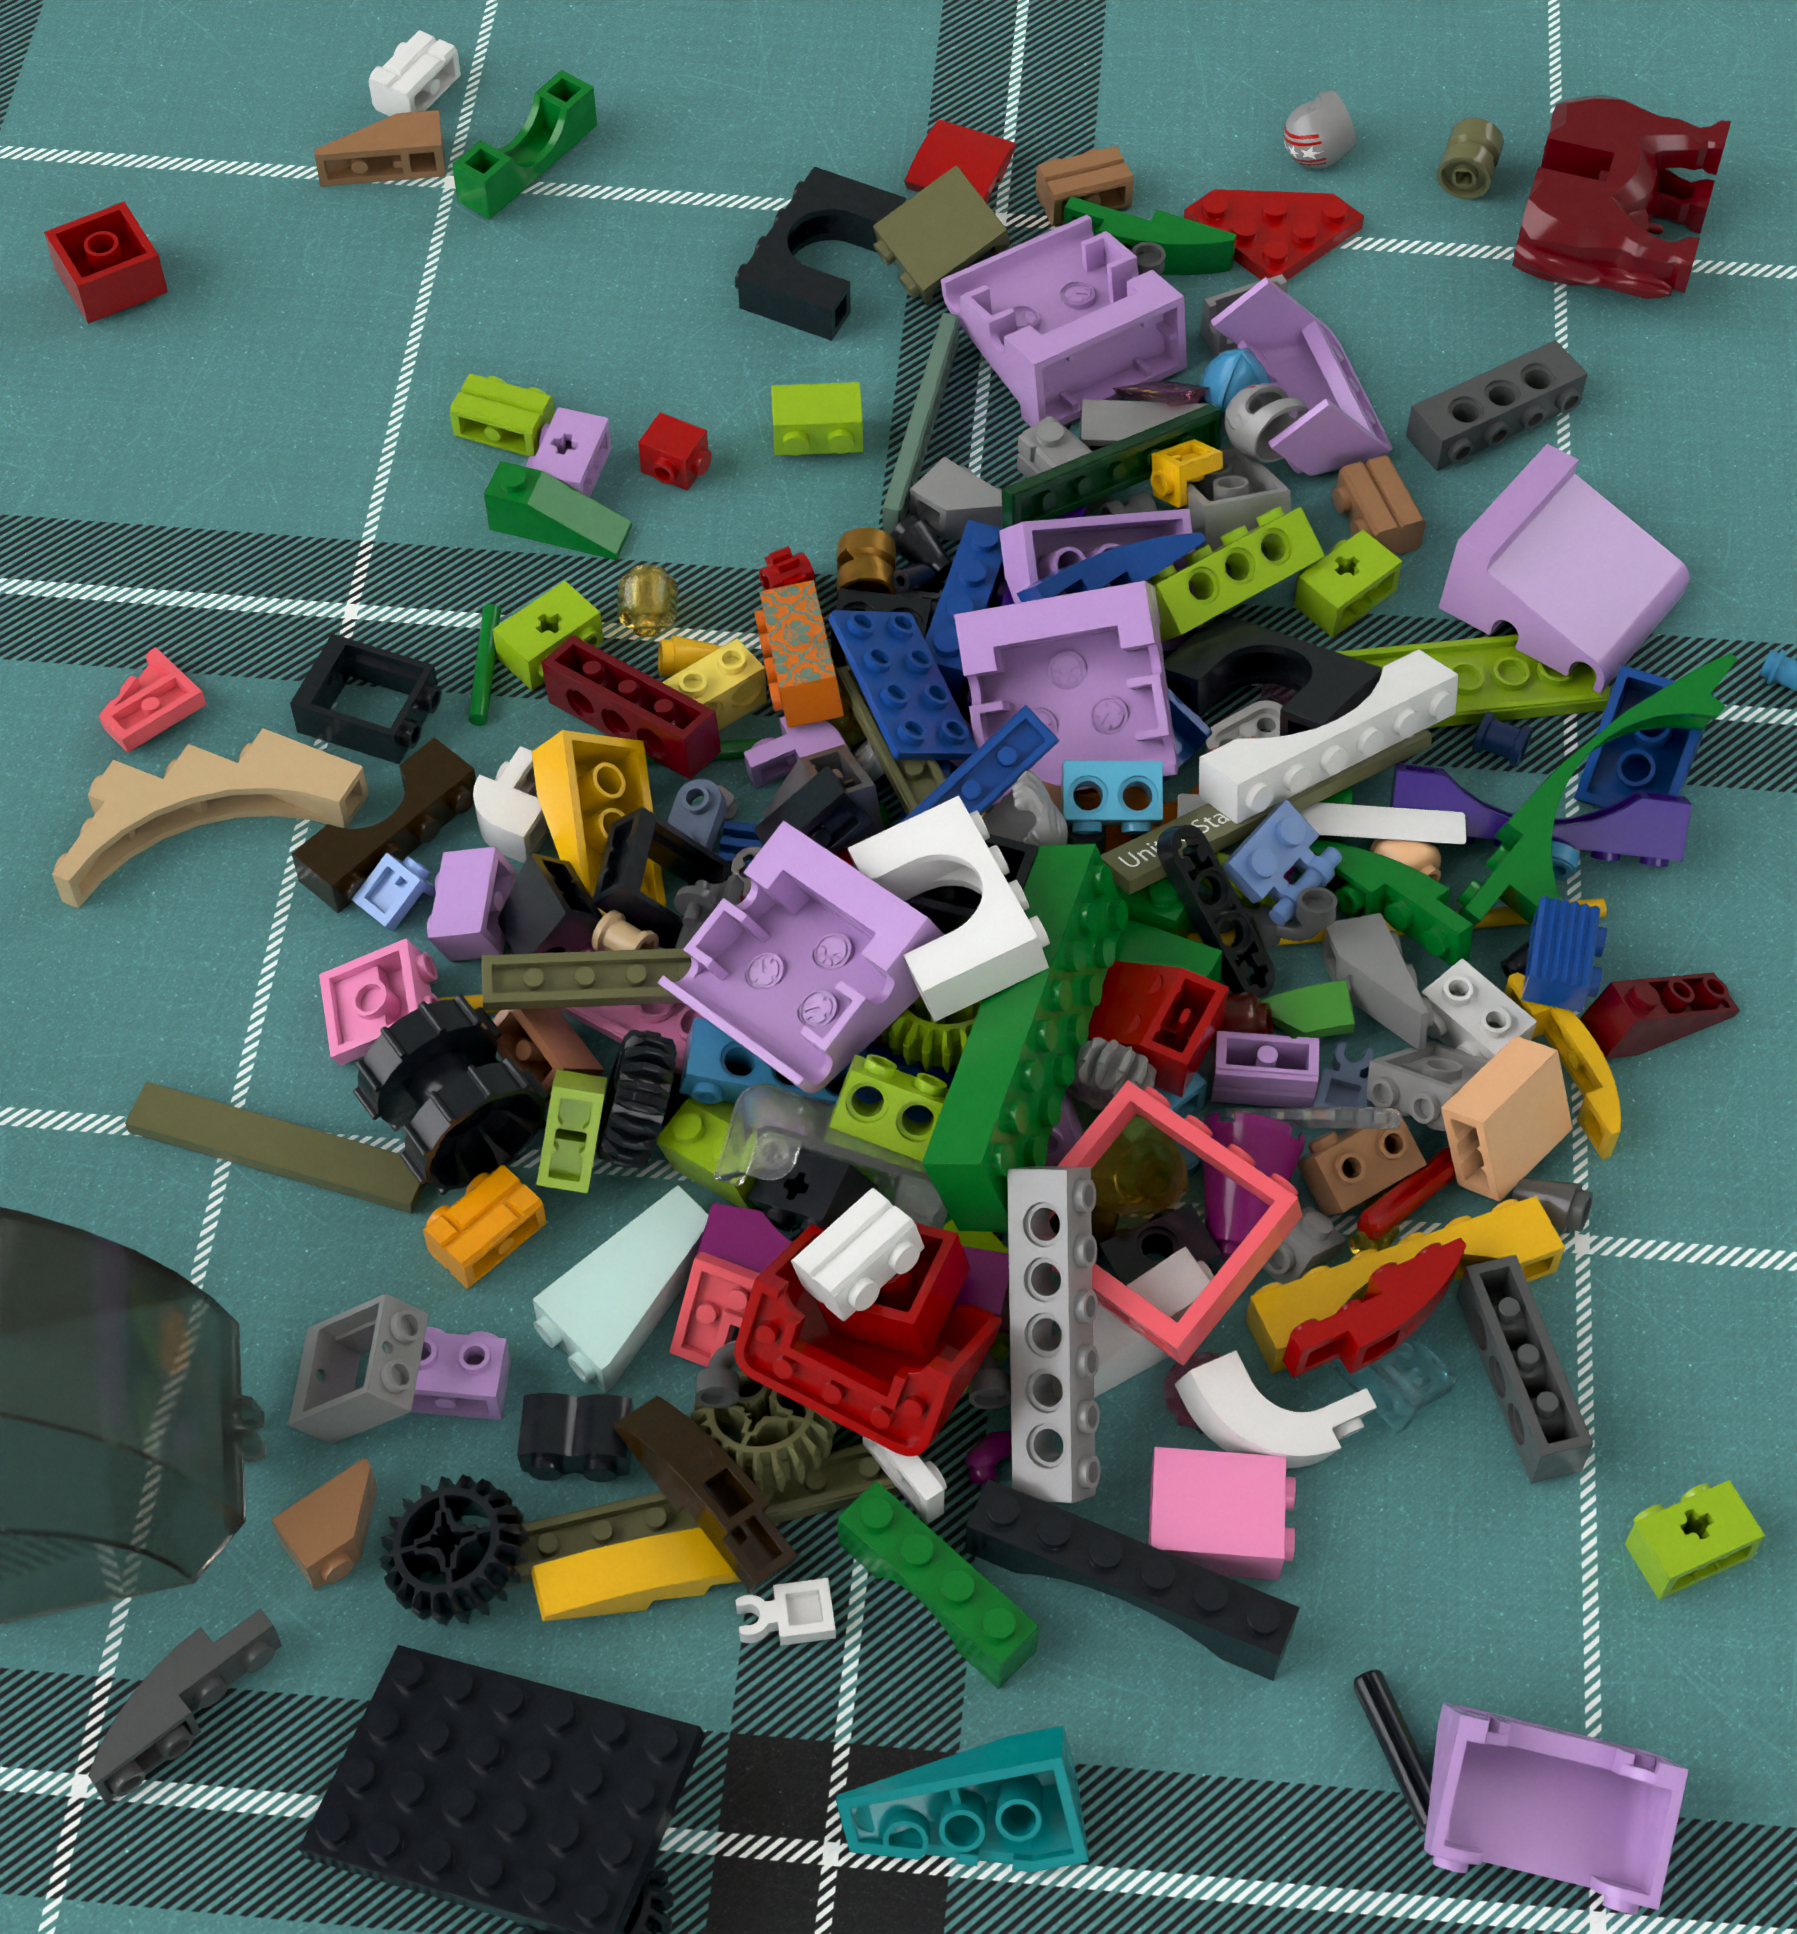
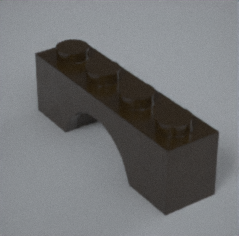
(341, 859)

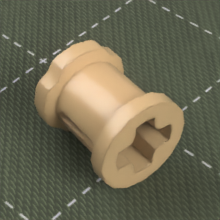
(616, 934)

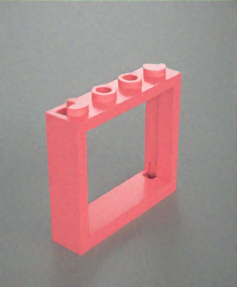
(1185, 1336)

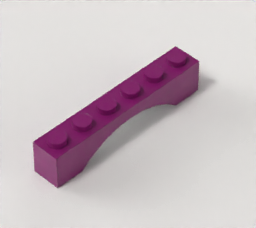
(754, 1243)

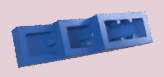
(1115, 566)

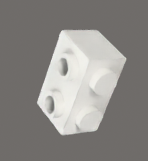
(1474, 1013)

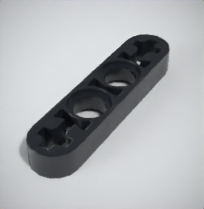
(1223, 906)

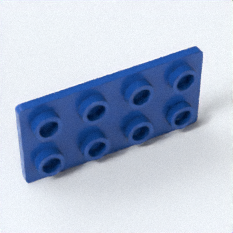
(903, 685)

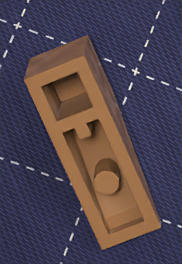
(388, 150)

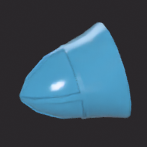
(1230, 374)

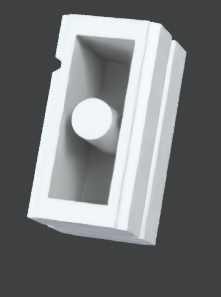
(414, 75)
(859, 1255)

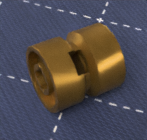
(866, 561)

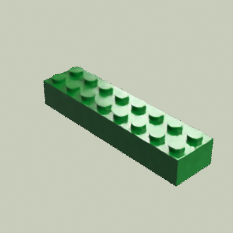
(1027, 1042)

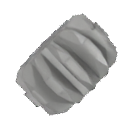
(1105, 1068)

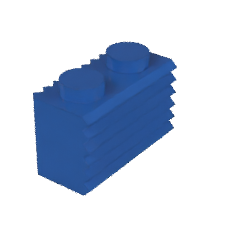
(1563, 953)

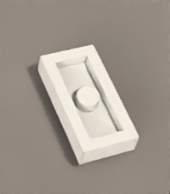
(917, 1481)

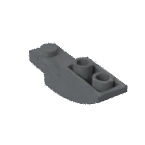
(158, 1715)

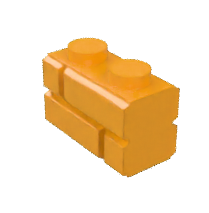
(484, 1225)

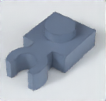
(1346, 1083)

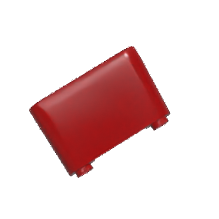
(856, 1383)

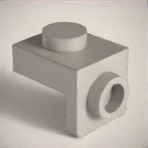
(1304, 1247)

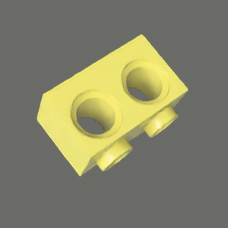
(725, 681)

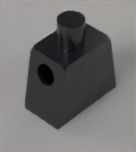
(548, 909)

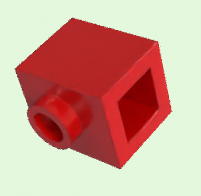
(674, 451)

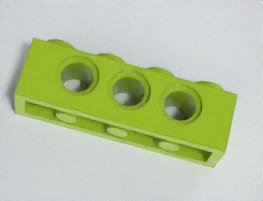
(1289, 547)

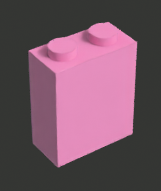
(1222, 1510)

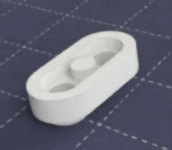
(1246, 724)

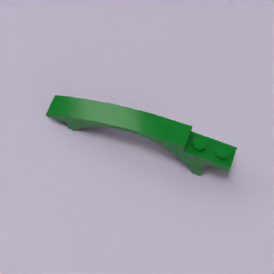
(1523, 861)

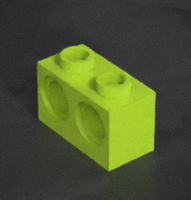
(886, 1120)
(571, 1131)

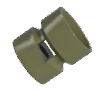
(1470, 158)

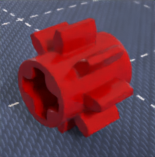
(785, 569)

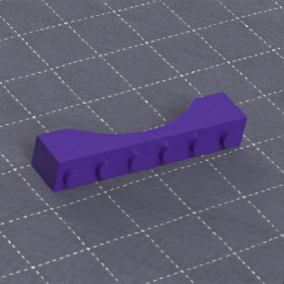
(1636, 826)

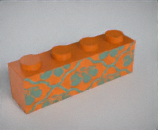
(797, 655)

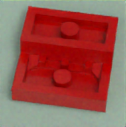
(977, 155)

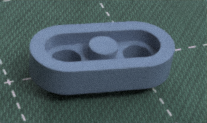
(699, 821)

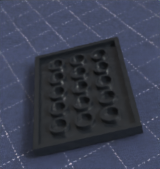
(504, 1795)

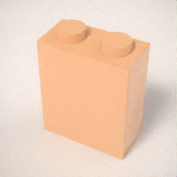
(1507, 1118)

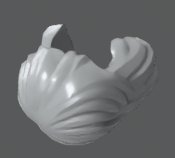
(1028, 814)

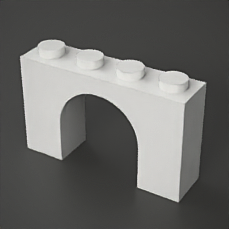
(995, 944)

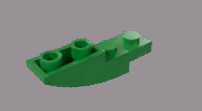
(1188, 245)
(1404, 897)

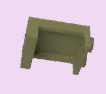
(938, 233)

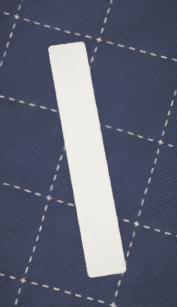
(1370, 821)

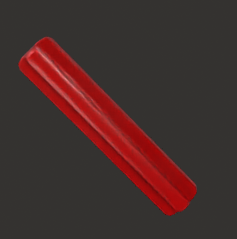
(1407, 1196)

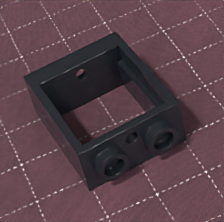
(350, 658)
(623, 866)

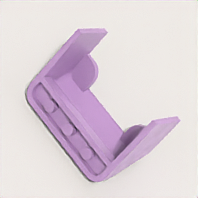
(1310, 366)

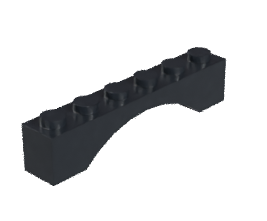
(1213, 1609)

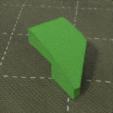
(1313, 1010)

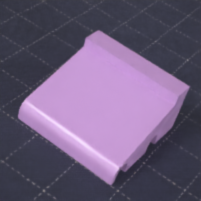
(1069, 320)
(1563, 572)
(1082, 666)
(804, 961)

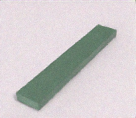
(921, 422)

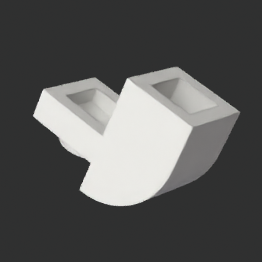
(508, 811)

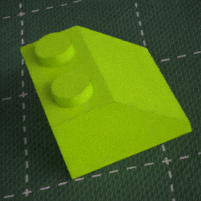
(694, 1145)

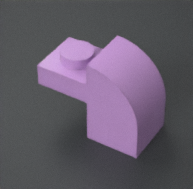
(776, 757)

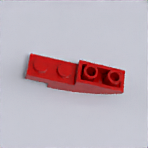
(1390, 1312)

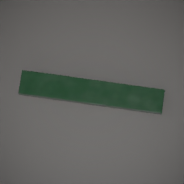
(1105, 469)

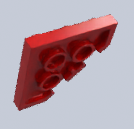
(1276, 228)

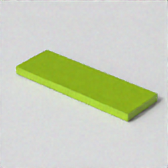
(1500, 679)

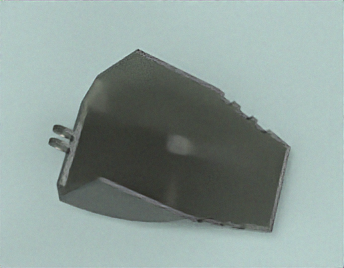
(112, 1422)

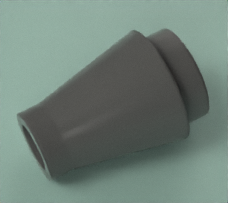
(1562, 1201)

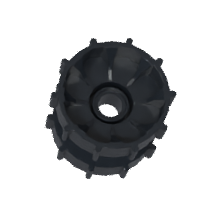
(450, 1093)

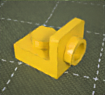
(1180, 465)

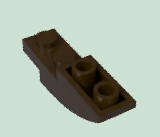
(711, 1486)

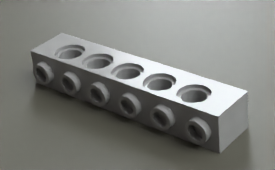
(1033, 1351)

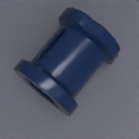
(1502, 739)

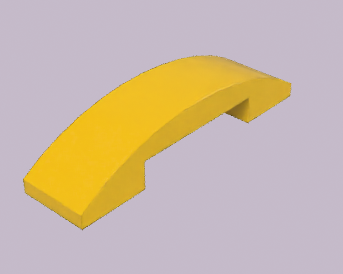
(1585, 1064)

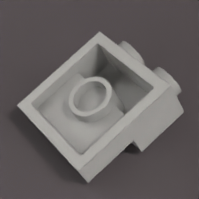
(1421, 1080)

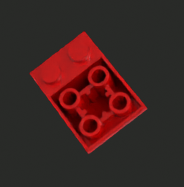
(1162, 1015)

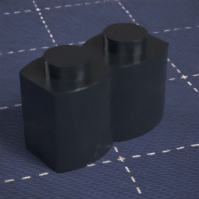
(573, 1436)

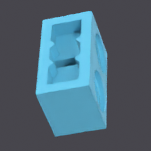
(1110, 782)

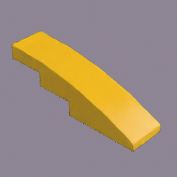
(629, 1575)

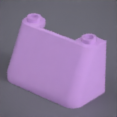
(1553, 1805)

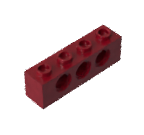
(631, 706)

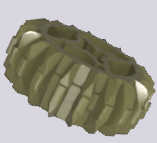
(770, 1439)

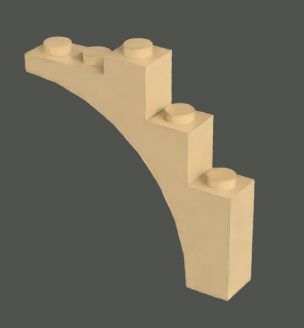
(203, 788)

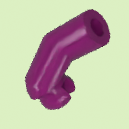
(986, 1454)

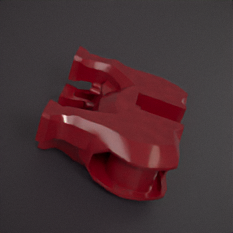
(1604, 185)

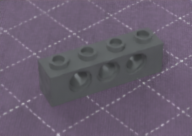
(1496, 405)
(1524, 1369)

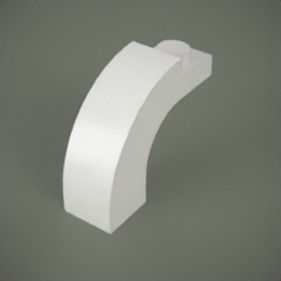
(1244, 1421)

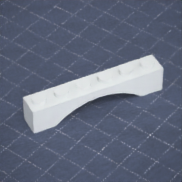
(1262, 772)

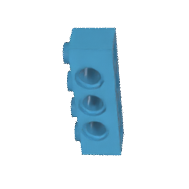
(709, 1080)

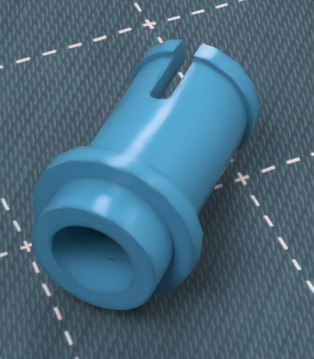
(1780, 669)

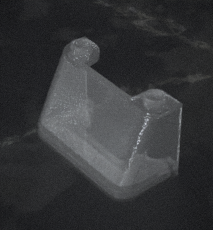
(776, 1123)

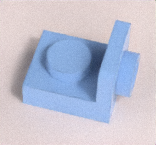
(393, 889)

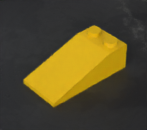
(585, 787)

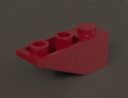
(1652, 1012)

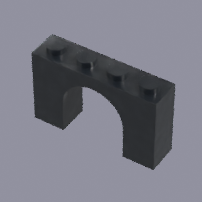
(820, 210)
(1239, 653)

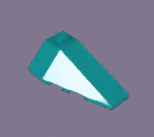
(988, 1804)

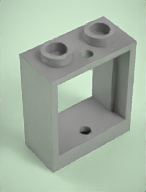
(334, 1347)

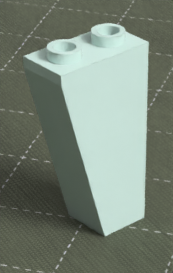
(622, 1289)

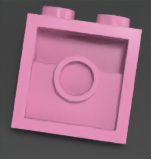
(372, 995)

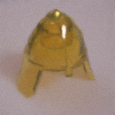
(1140, 1171)

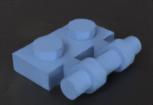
(1271, 851)

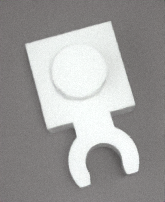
(799, 1612)

